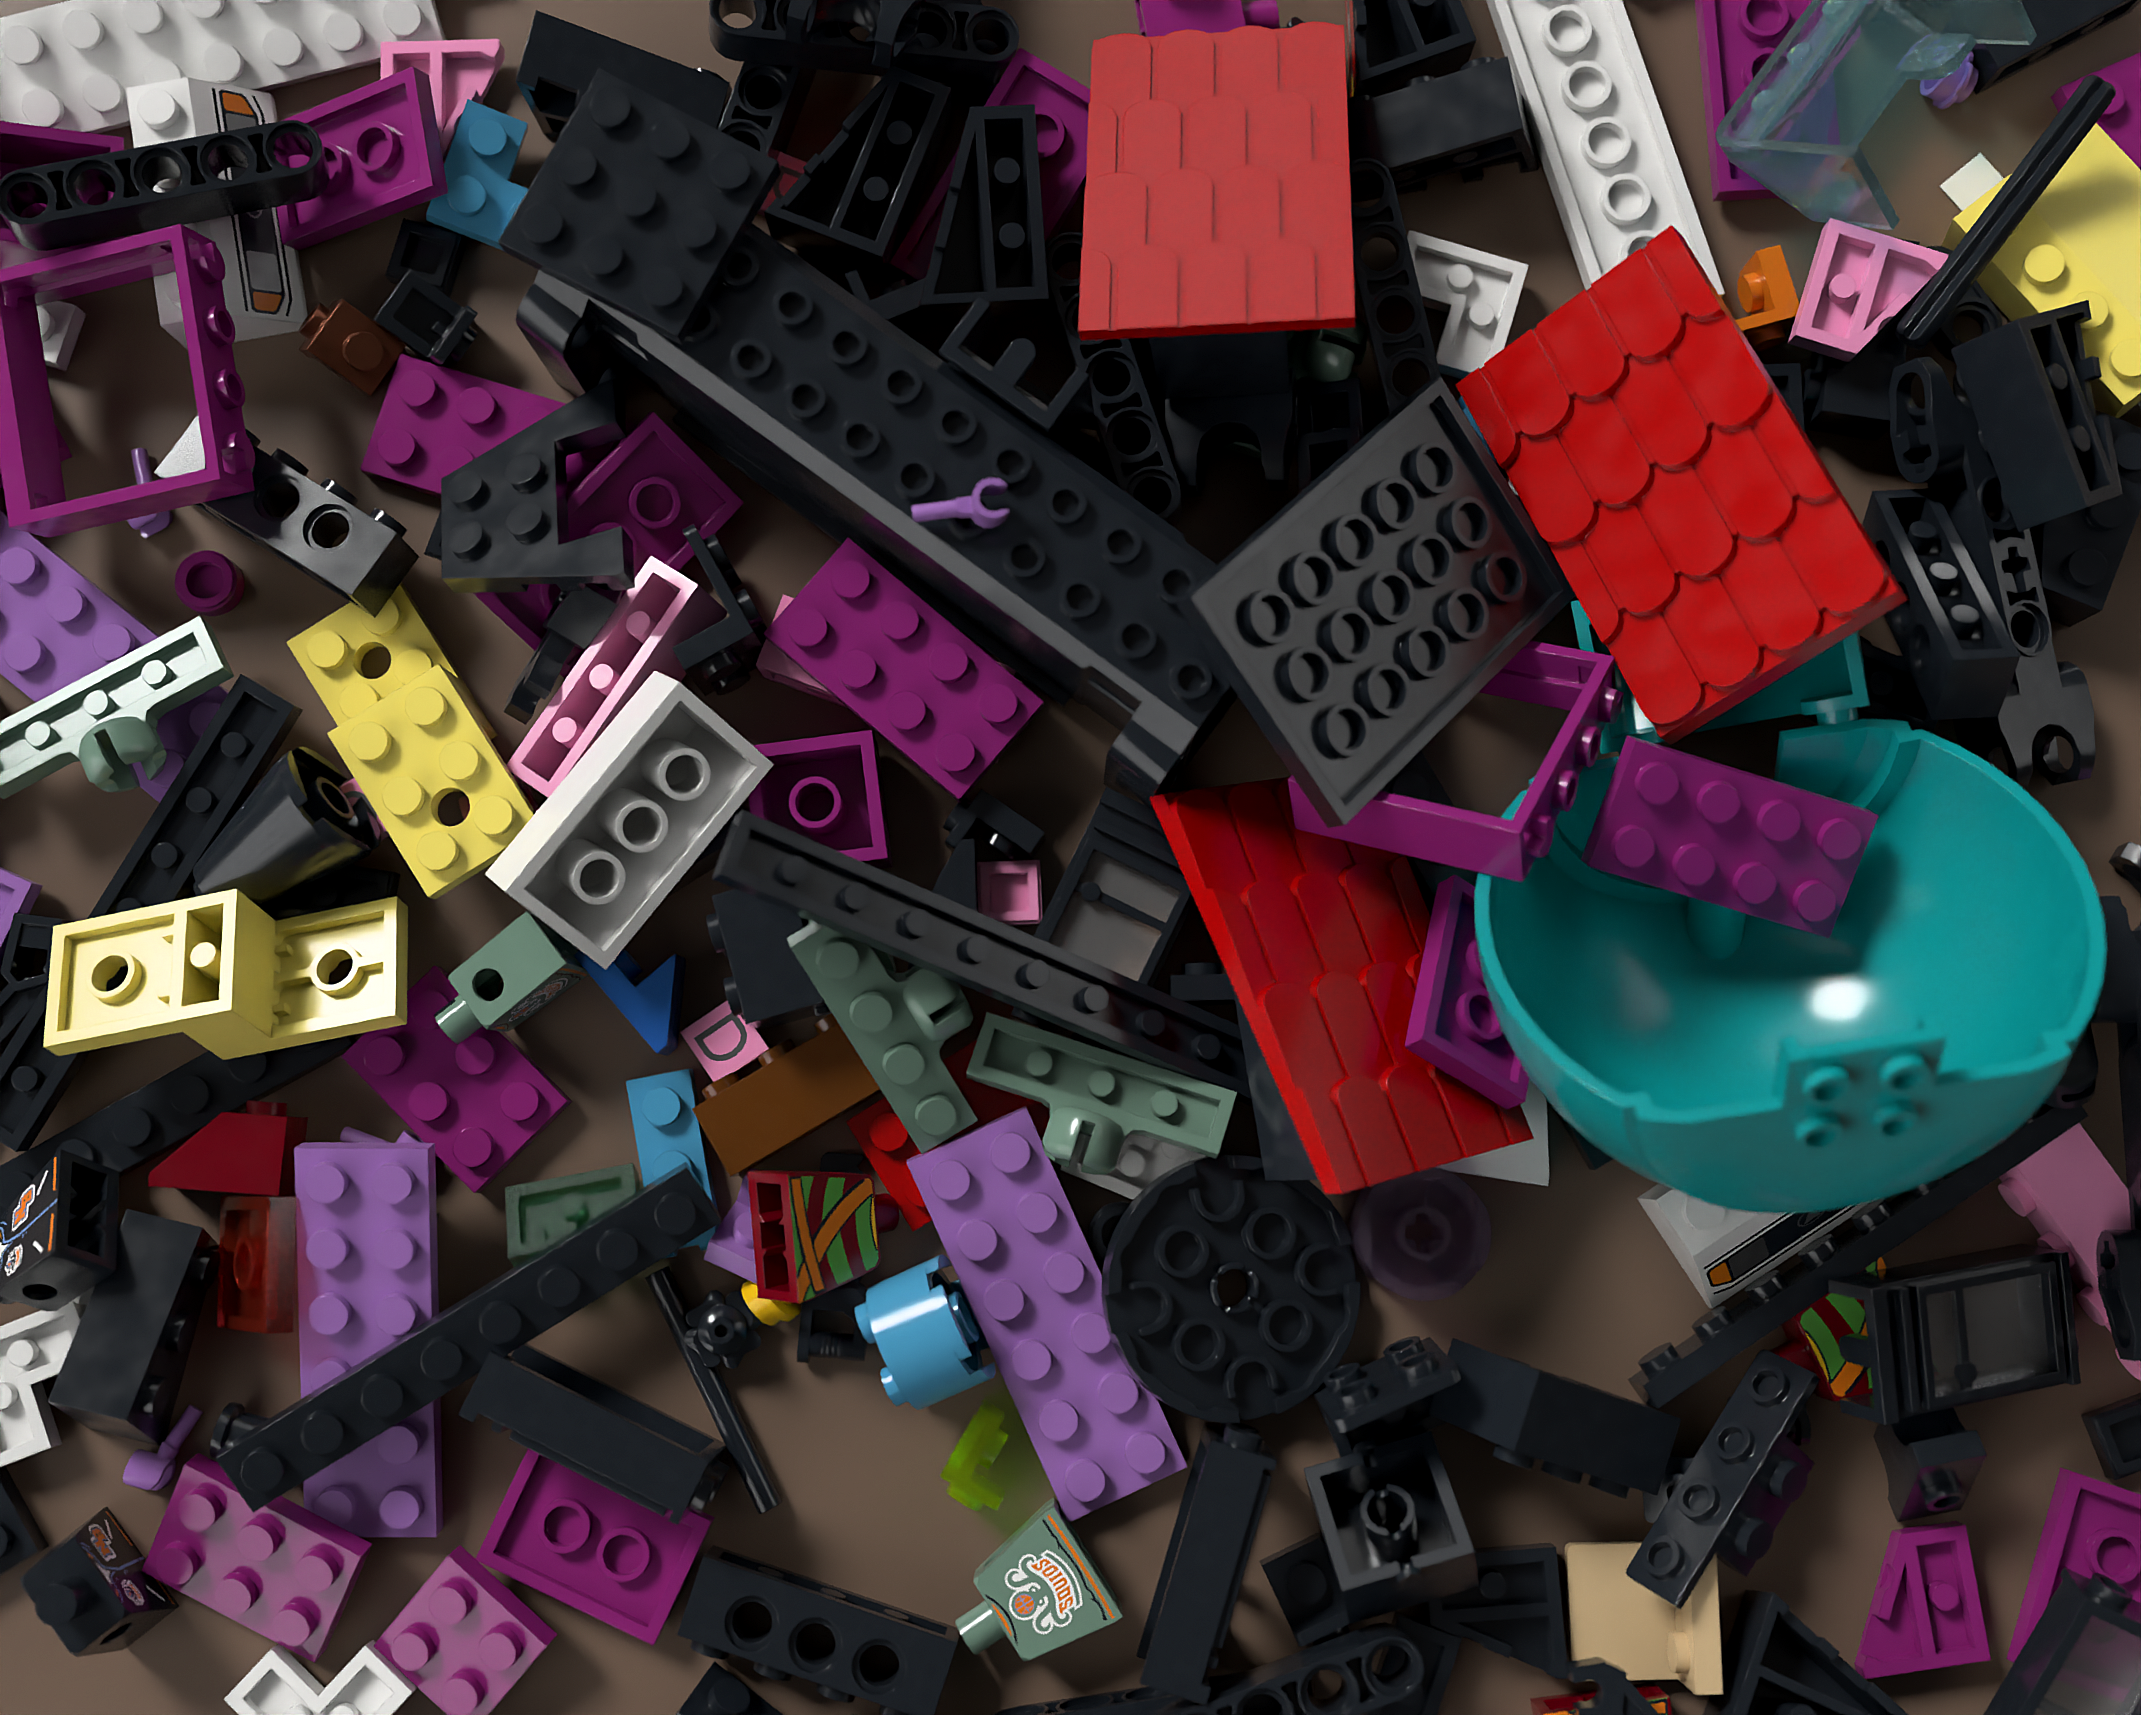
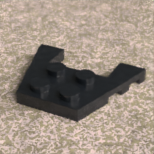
(510, 507)

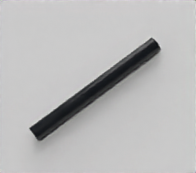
(715, 1395)

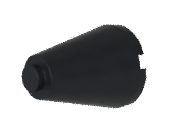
(288, 832)

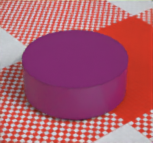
(209, 583)

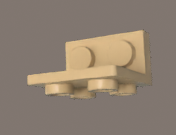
(1634, 1627)

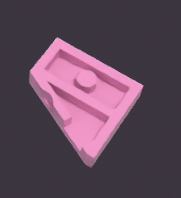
(456, 73)
(1857, 287)

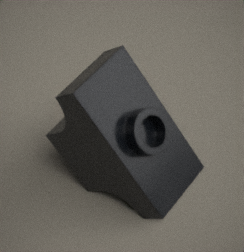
(1929, 1463)

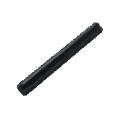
(2005, 212)

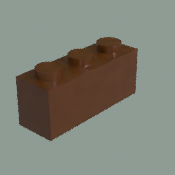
(785, 1098)

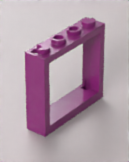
(27, 426)
(1481, 842)

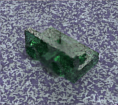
(554, 1207)

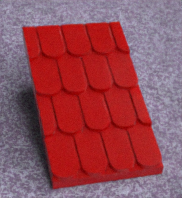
(1218, 201)
(1677, 489)
(1324, 988)

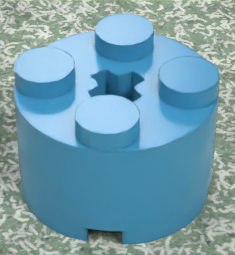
(924, 1335)

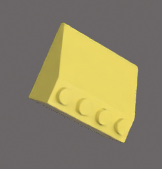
(2075, 248)

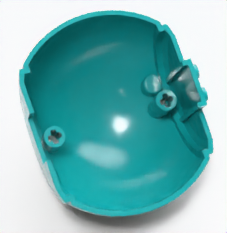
(1793, 1060)

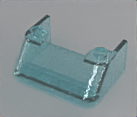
(1832, 82)

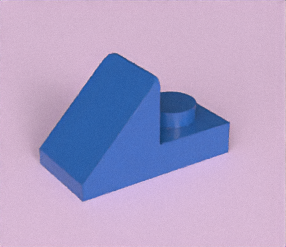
(650, 1005)

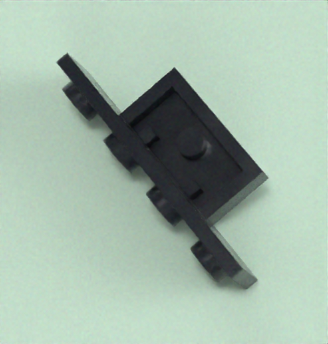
(1733, 1485)

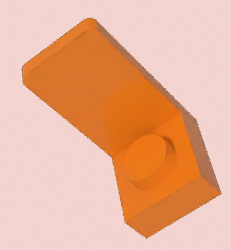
(1769, 295)

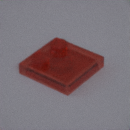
(257, 1263)

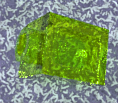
(977, 1445)

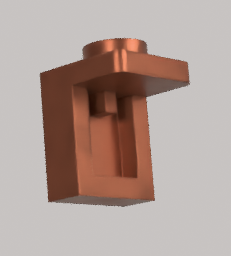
(349, 344)

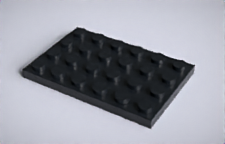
(1378, 602)

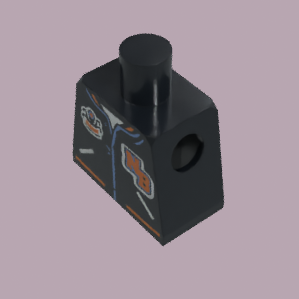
(59, 1233)
(96, 1589)

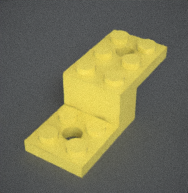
(414, 740)
(227, 975)

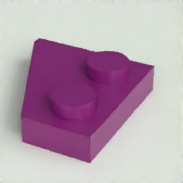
(1924, 1605)

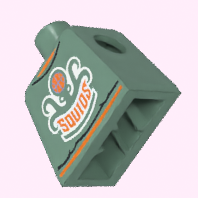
(535, 970)
(1039, 1589)

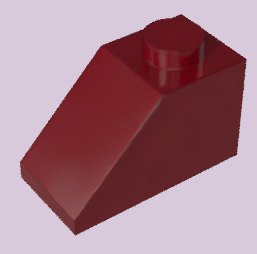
(238, 1153)

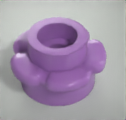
(1953, 87)

